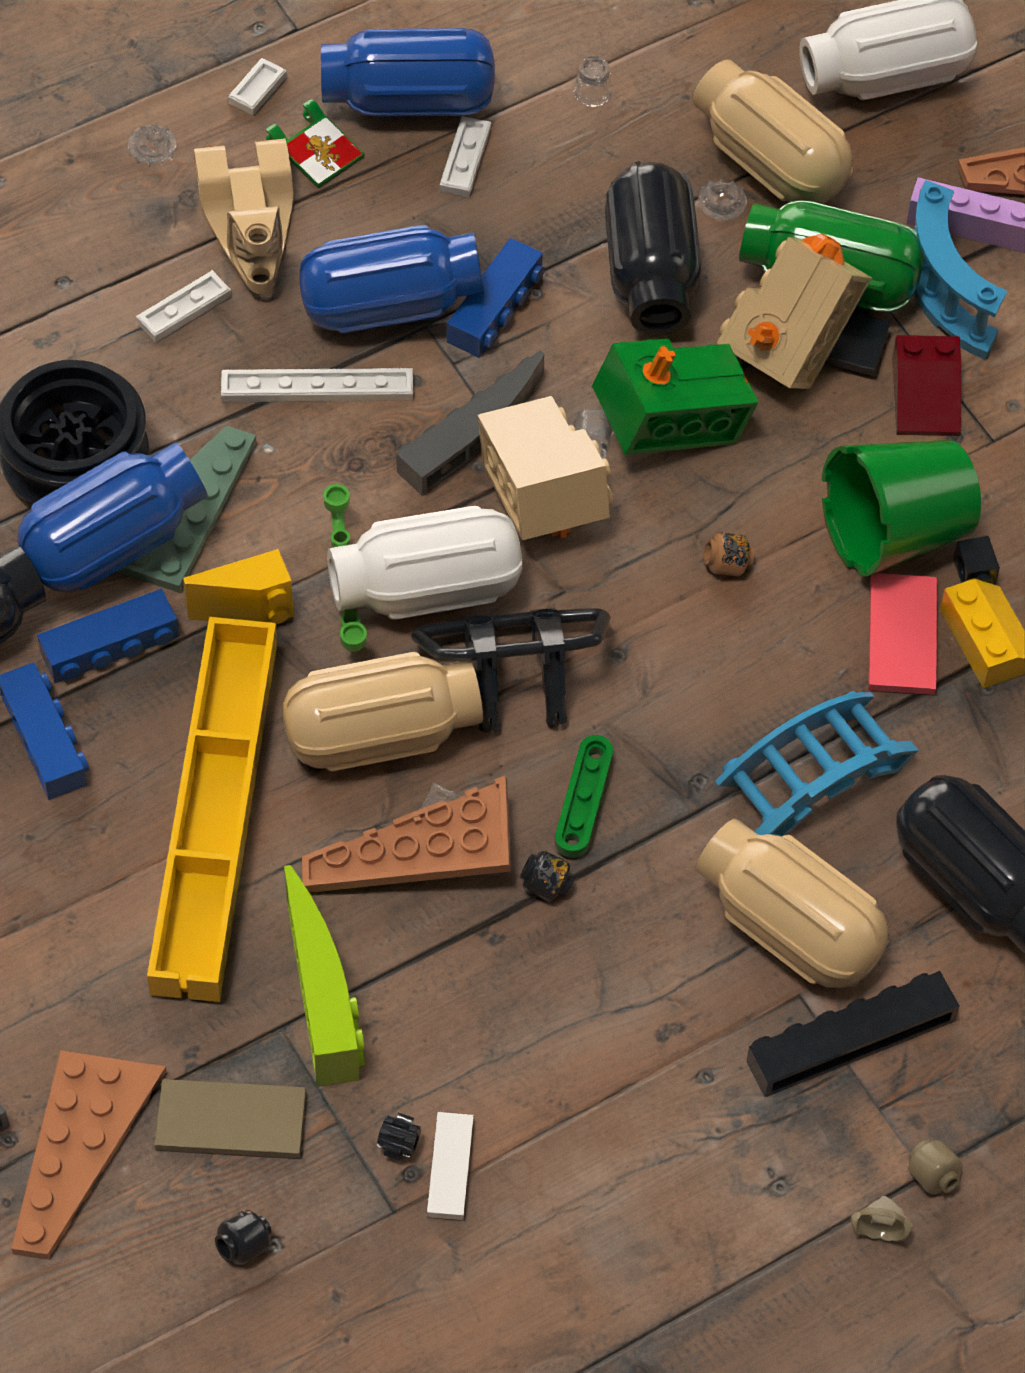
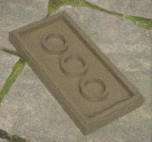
(230, 1118)

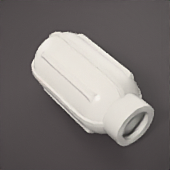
(890, 48)
(428, 563)

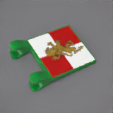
(319, 149)

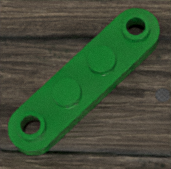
(583, 796)

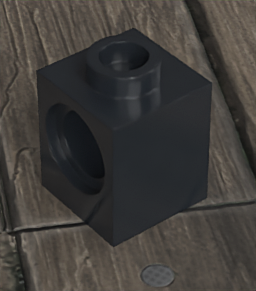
(976, 560)

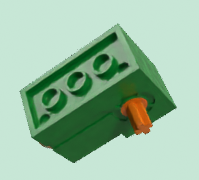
(673, 396)

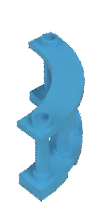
(949, 278)
(837, 776)

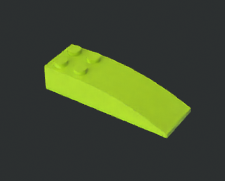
(329, 1011)

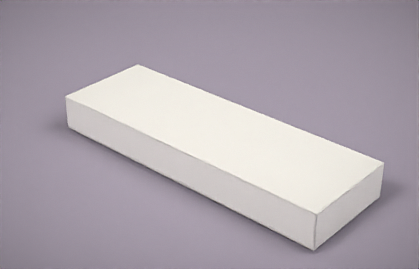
(465, 156)
(183, 306)
(450, 1166)

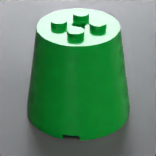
(898, 501)

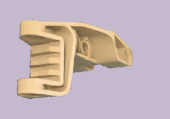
(248, 208)

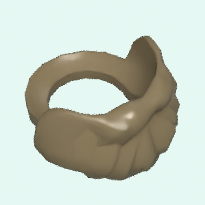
(882, 1221)

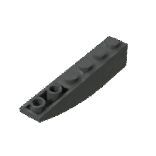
(456, 439)

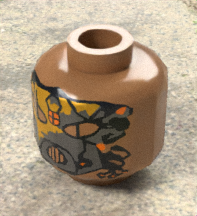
(728, 554)

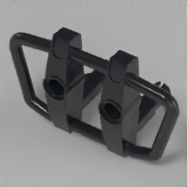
(546, 641)

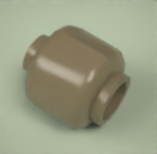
(935, 1166)

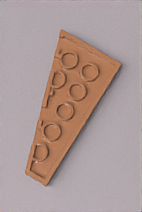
(429, 844)
(81, 1131)

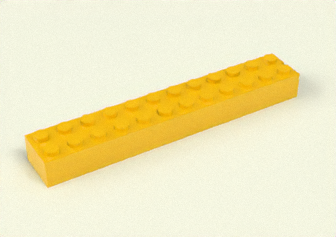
(213, 810)

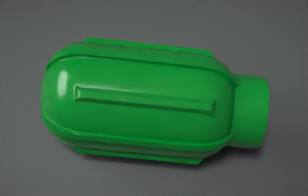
(871, 244)

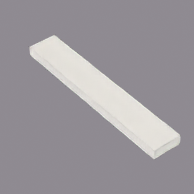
(317, 385)

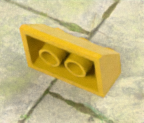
(985, 630)

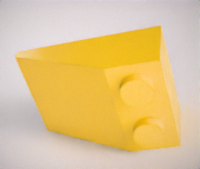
(242, 590)

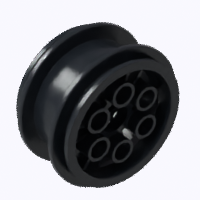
(79, 396)

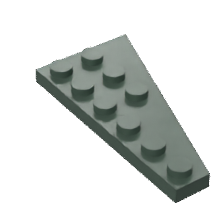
(219, 468)

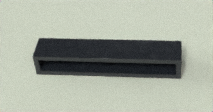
(852, 1033)

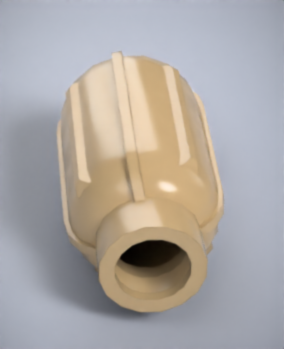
(774, 133)
(379, 710)
(795, 905)

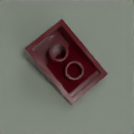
(927, 385)

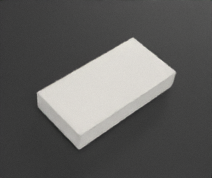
(257, 86)

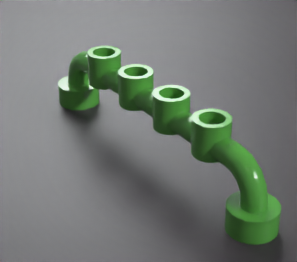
(337, 500)

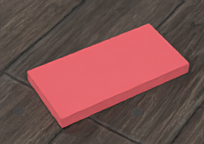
(903, 634)

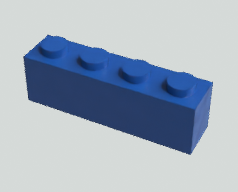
(505, 287)
(108, 636)
(42, 730)

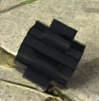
(398, 1136)

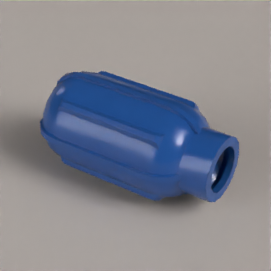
(410, 72)
(388, 278)
(109, 517)

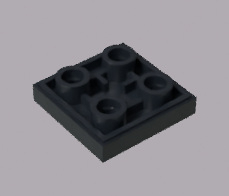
(860, 344)

